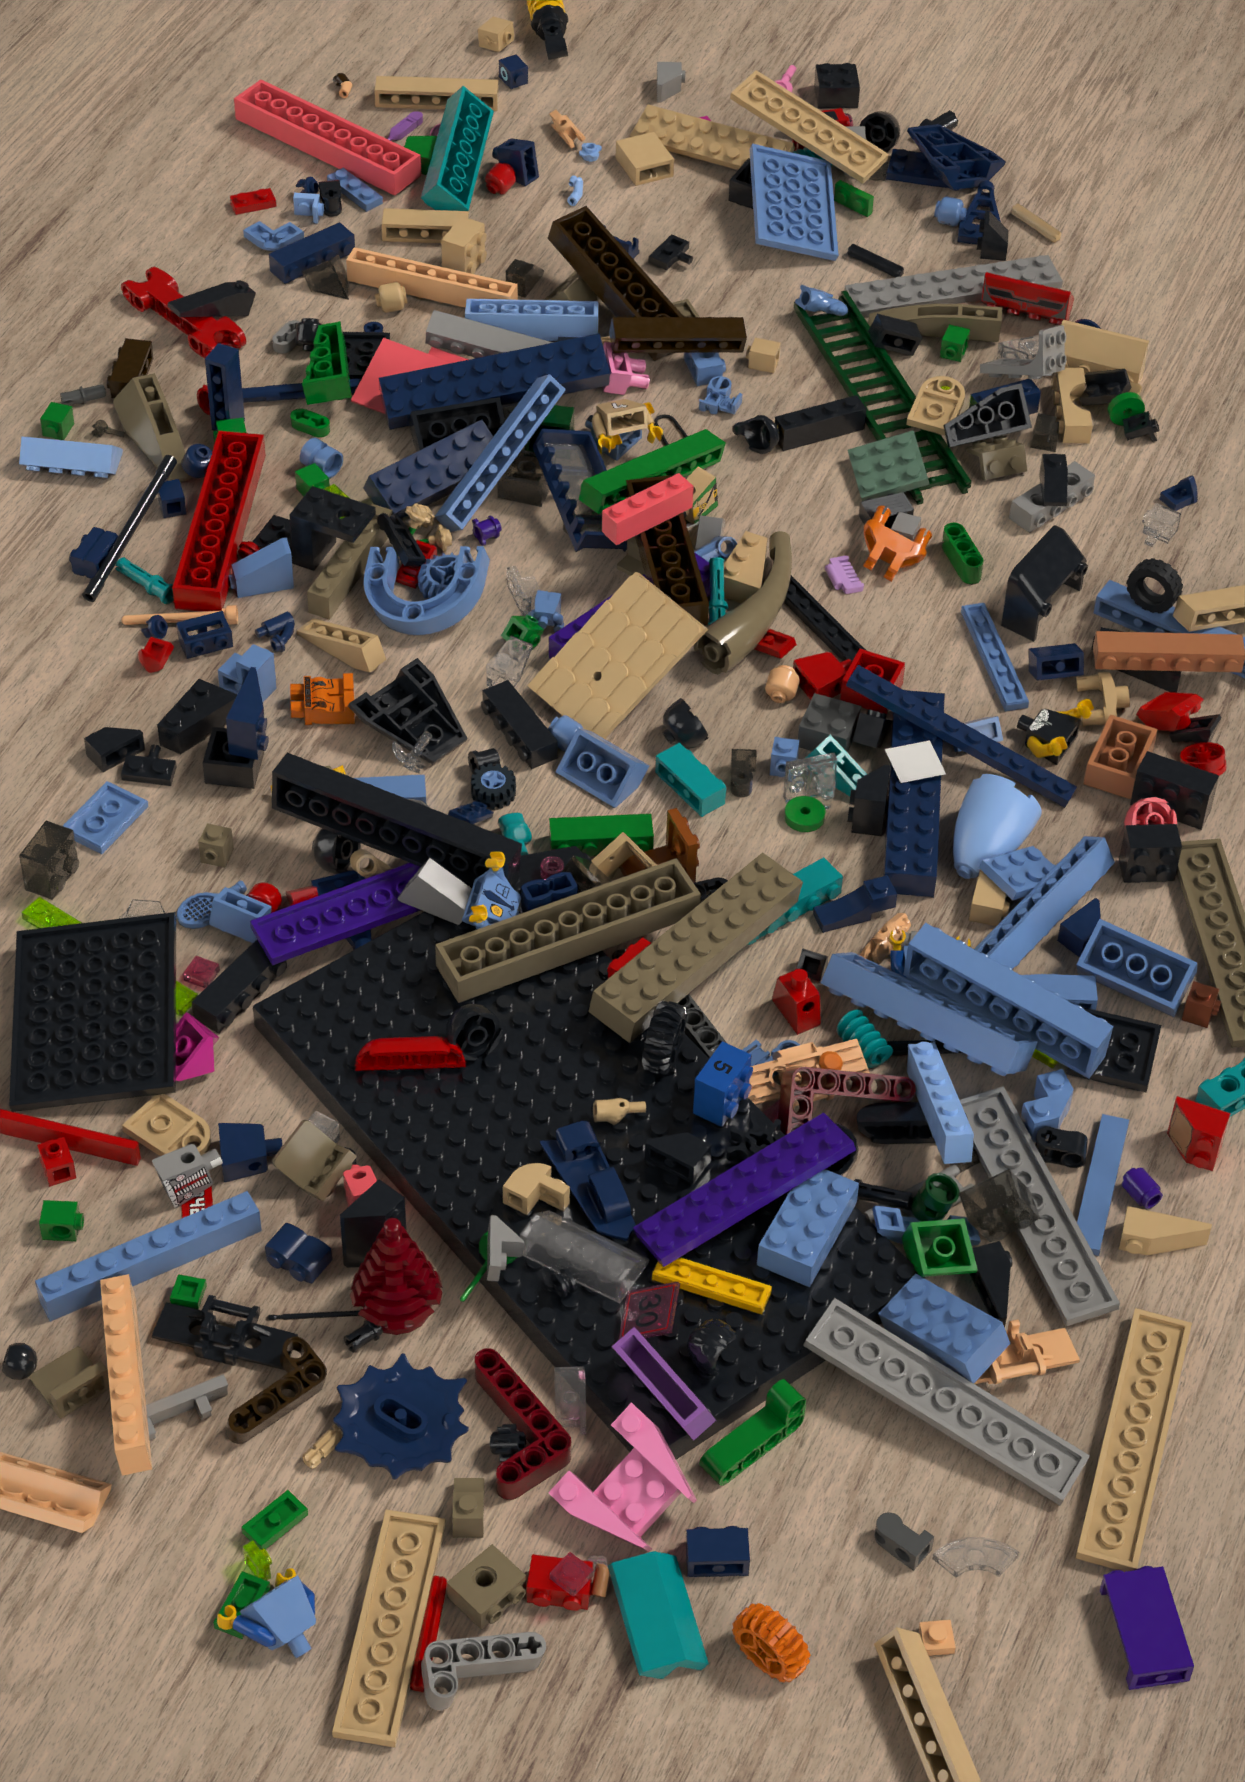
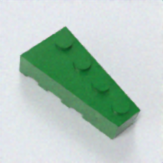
(328, 368)

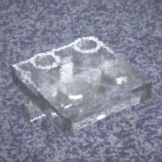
(811, 778)

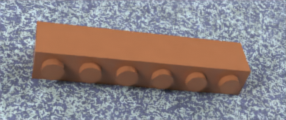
(1169, 651)

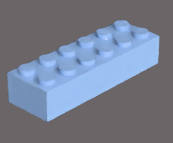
(537, 317)

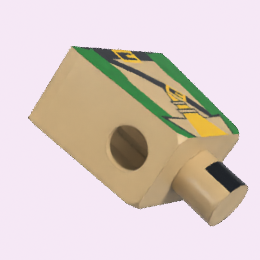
(704, 495)

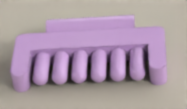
(843, 575)

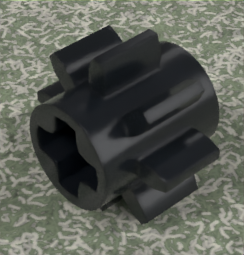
(507, 1441)

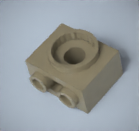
(487, 1603)

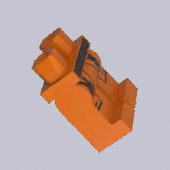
(324, 700)

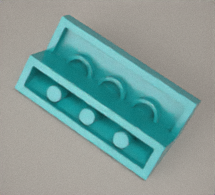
(657, 1614)

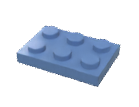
(1017, 871)

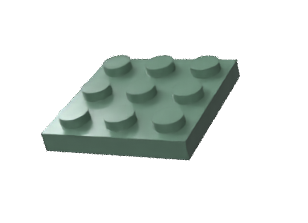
(888, 466)

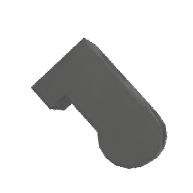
(902, 1541)

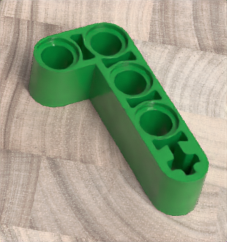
(757, 1435)

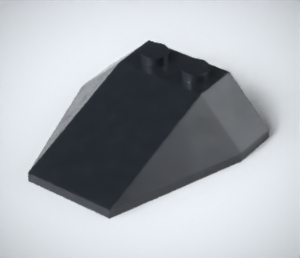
(409, 708)

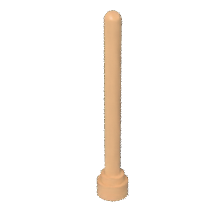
(230, 613)

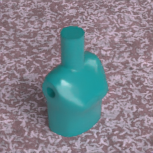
(515, 828)

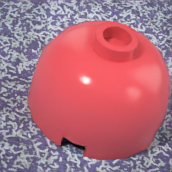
(1150, 812)

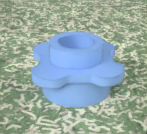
(590, 151)

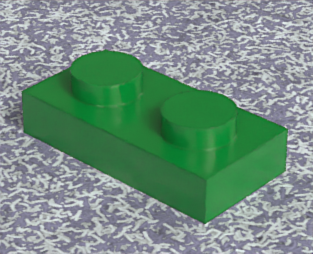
(853, 198)
(275, 1520)
(244, 1592)

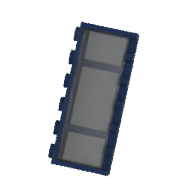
(566, 461)

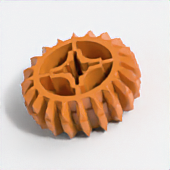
(771, 1642)

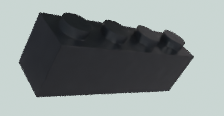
(821, 422)
(519, 724)
(236, 988)

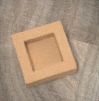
(937, 1637)

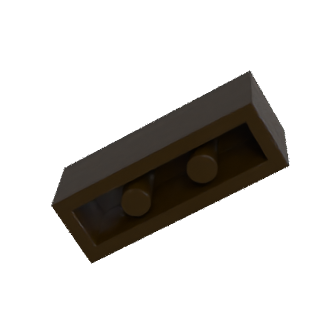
(133, 361)

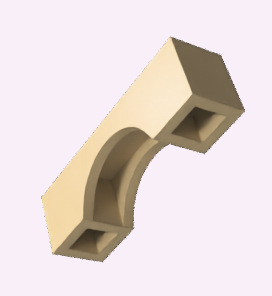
(1074, 422)

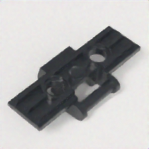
(221, 1342)

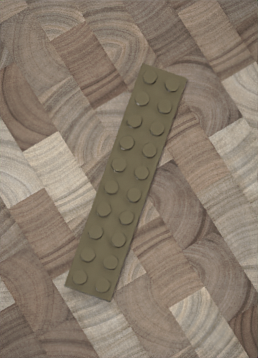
(1218, 926)

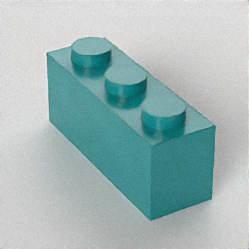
(690, 779)

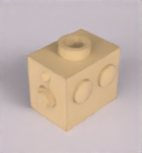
(496, 34)

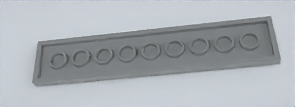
(948, 286)
(1055, 1239)
(947, 1401)

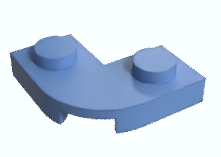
(273, 240)

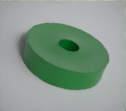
(1125, 406)
(804, 814)

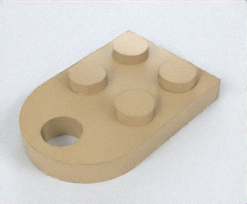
(936, 406)
(167, 1126)

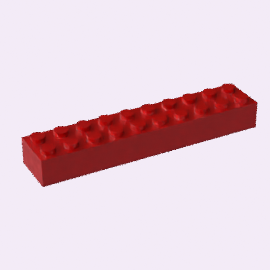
(219, 521)

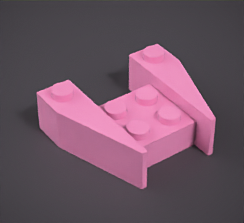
(635, 1490)

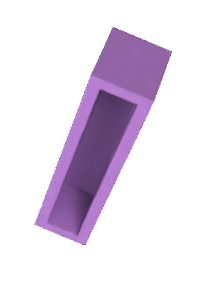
(664, 1383)

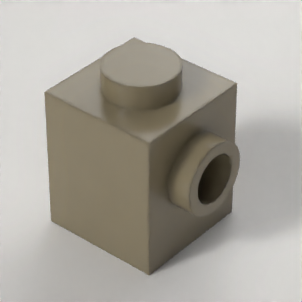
(216, 845)

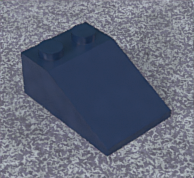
(246, 720)

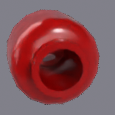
(500, 178)
(267, 894)

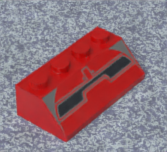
(1027, 298)

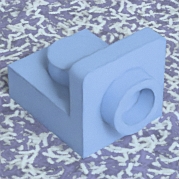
(308, 205)

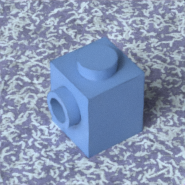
(782, 752)

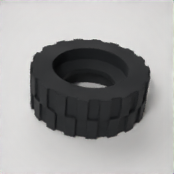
(1164, 575)

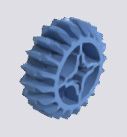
(437, 574)

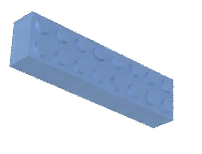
(1007, 997)
(929, 1013)

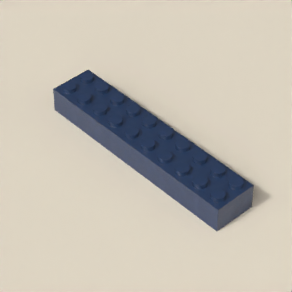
(573, 363)
(913, 813)

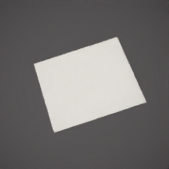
(915, 761)

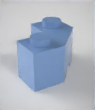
(1052, 1103)

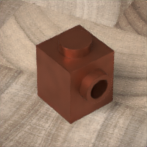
(1201, 1004)

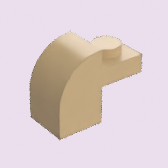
(535, 1183)

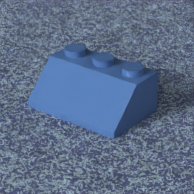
(601, 767)

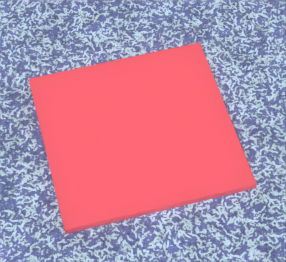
(389, 360)

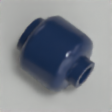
(196, 460)

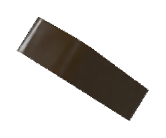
(272, 1395)

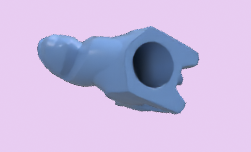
(818, 300)

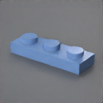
(356, 190)

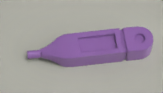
(406, 126)

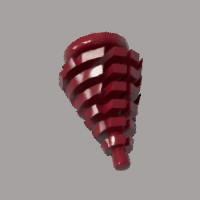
(396, 1282)

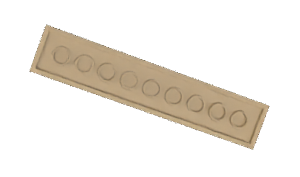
(1134, 1442)

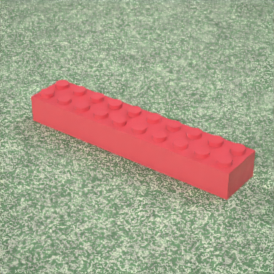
(328, 137)

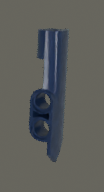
(590, 1179)

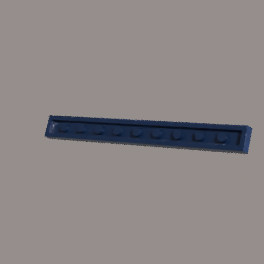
(961, 736)

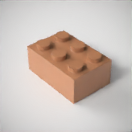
(1119, 755)

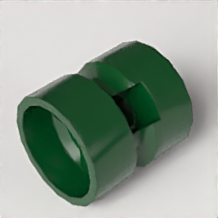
(935, 1198)

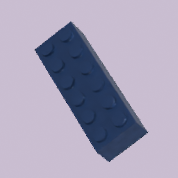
(429, 472)

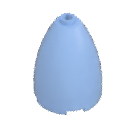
(991, 822)

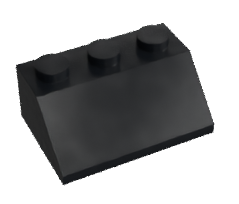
(366, 1218)

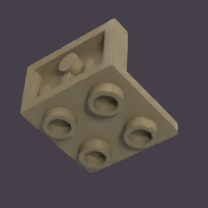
(70, 1381)

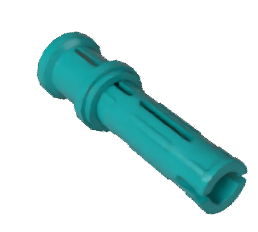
(153, 584)
(717, 605)

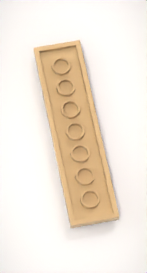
(809, 126)
(703, 138)
(389, 1629)

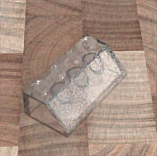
(587, 1255)

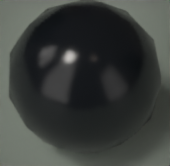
(19, 1361)

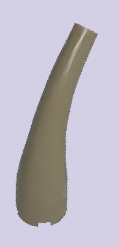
(741, 629)

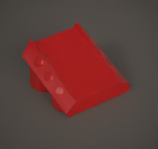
(1170, 711)

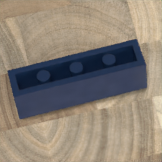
(294, 258)
(224, 384)

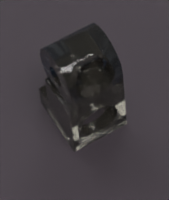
(741, 768)

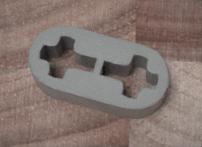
(285, 338)

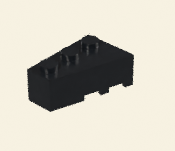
(195, 716)

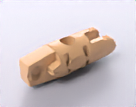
(566, 128)
(879, 946)

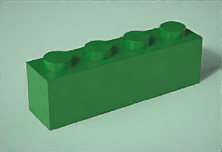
(595, 833)

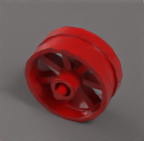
(1205, 756)

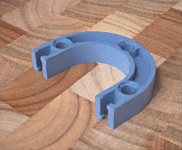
(426, 615)

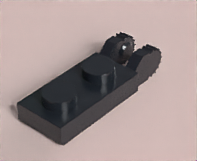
(401, 540)

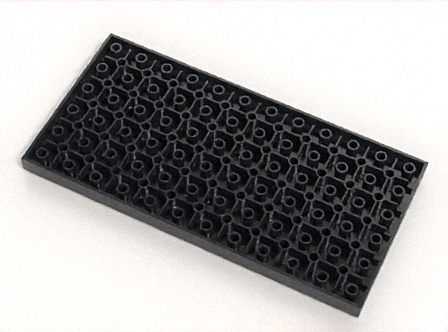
(464, 1130)

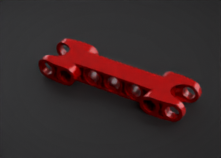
(202, 332)

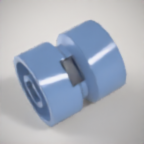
(321, 454)

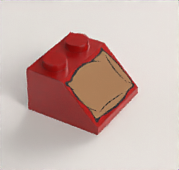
(1197, 1132)

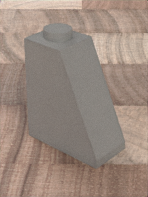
(437, 892)

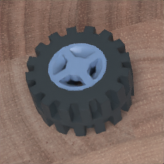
(493, 786)

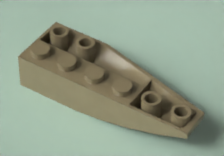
(935, 318)
(150, 422)

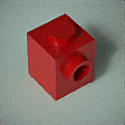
(56, 1161)

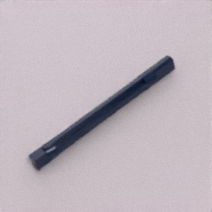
(282, 392)

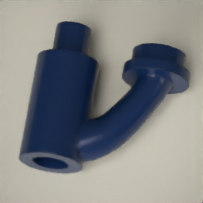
(274, 626)

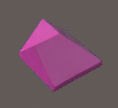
(193, 1048)

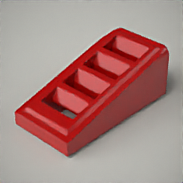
(428, 551)

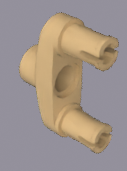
(1113, 696)

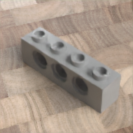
(1029, 509)

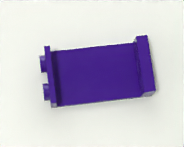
(1148, 1627)

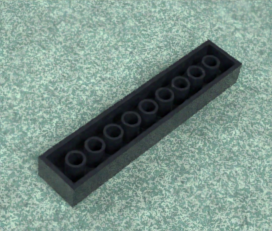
(387, 821)

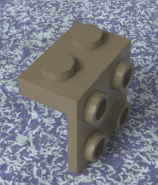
(999, 457)
(313, 1160)

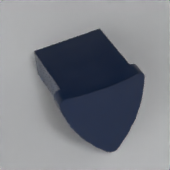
(1181, 494)

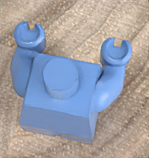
(548, 610)

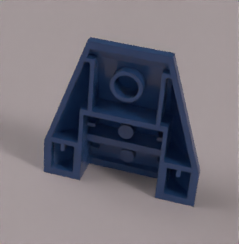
(955, 158)

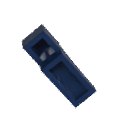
(857, 906)

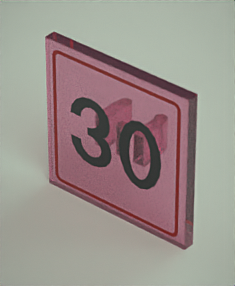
(650, 1310)

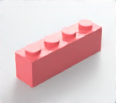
(647, 508)

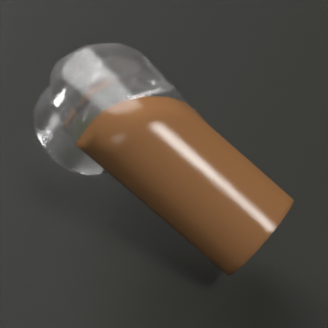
(601, 1575)

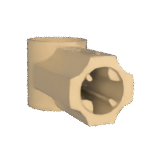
(374, 867)

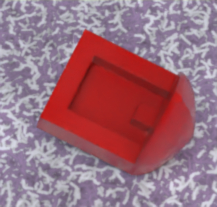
(155, 654)

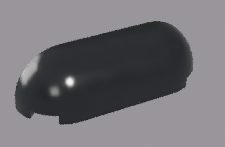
(894, 1123)

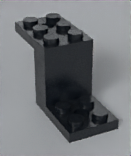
(316, 525)

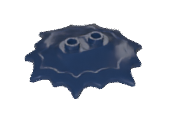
(423, 1414)

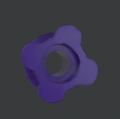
(486, 529)

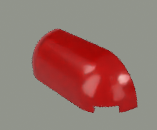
(409, 1054)

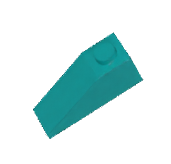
(847, 769)

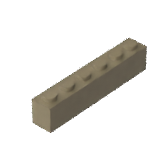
(345, 569)

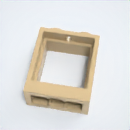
(620, 850)

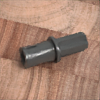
(83, 394)

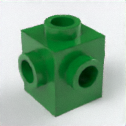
(523, 628)

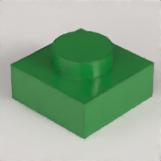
(188, 1291)

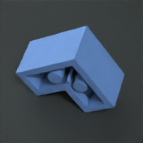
(236, 668)

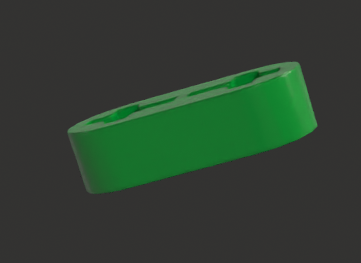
(310, 422)

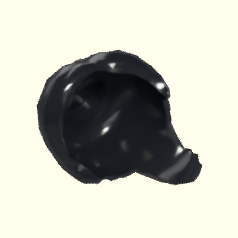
(759, 432)

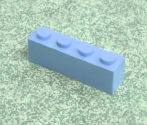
(69, 455)

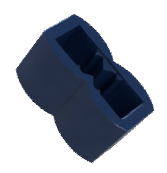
(543, 892)
(298, 1253)

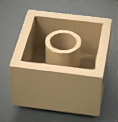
(464, 246)

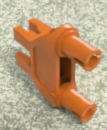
(892, 546)

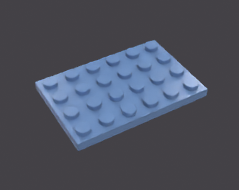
(793, 202)

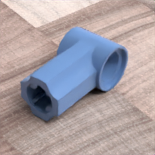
(713, 548)

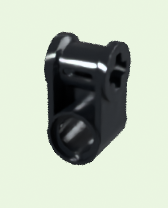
(331, 197)
(1063, 1147)

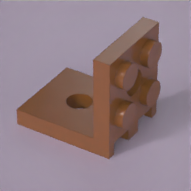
(679, 845)

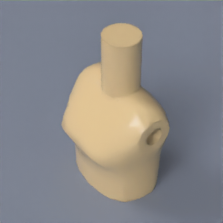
(615, 1109)

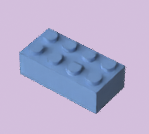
(1137, 967)
(807, 1226)
(945, 1328)

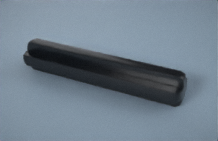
(875, 261)

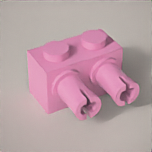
(621, 372)

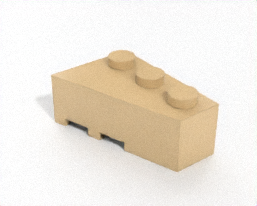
(745, 568)

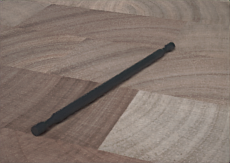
(314, 1315)

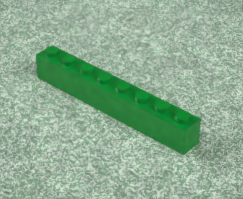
(680, 457)

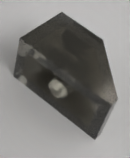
(524, 275)

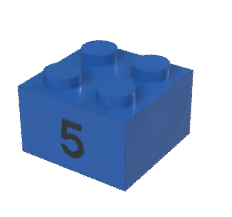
(722, 1084)

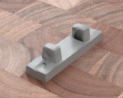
(193, 1397)

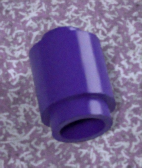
(1142, 1187)

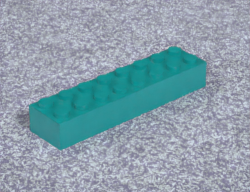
(457, 152)

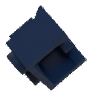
(204, 641)

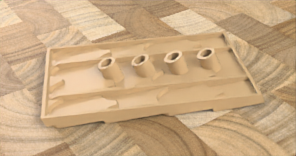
(617, 656)

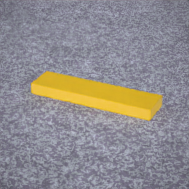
(715, 1284)

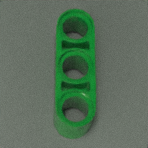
(962, 553)

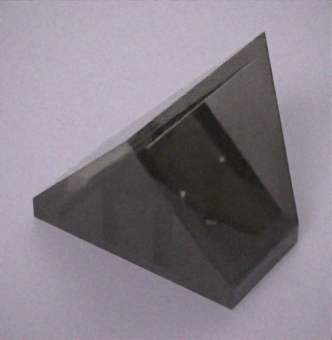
(328, 278)

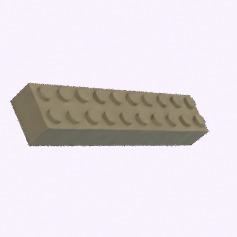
(566, 930)
(695, 946)

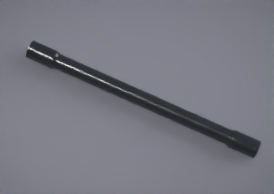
(98, 581)

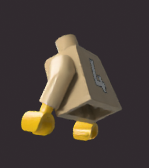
(622, 417)

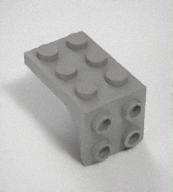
(1049, 359)

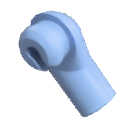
(577, 193)

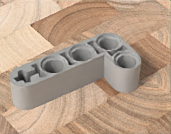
(522, 1653)

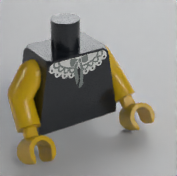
(1054, 731)

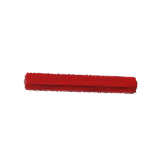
(429, 1628)

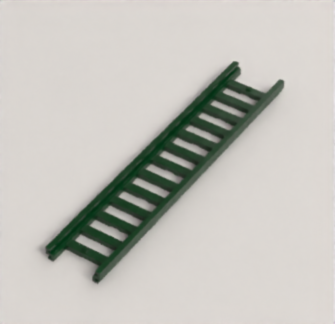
(892, 377)

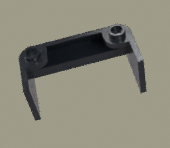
(1036, 579)

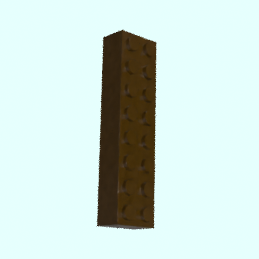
(609, 268)
(670, 558)

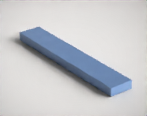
(994, 657)
(1102, 1180)

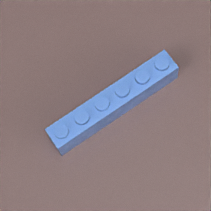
(940, 1103)

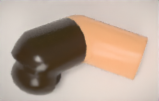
(343, 81)

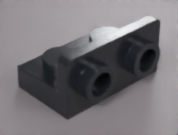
(1104, 386)

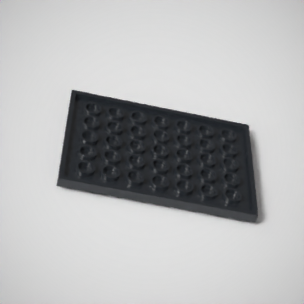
(94, 1012)

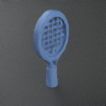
(190, 902)

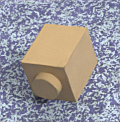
(763, 355)

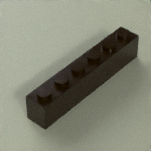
(677, 334)

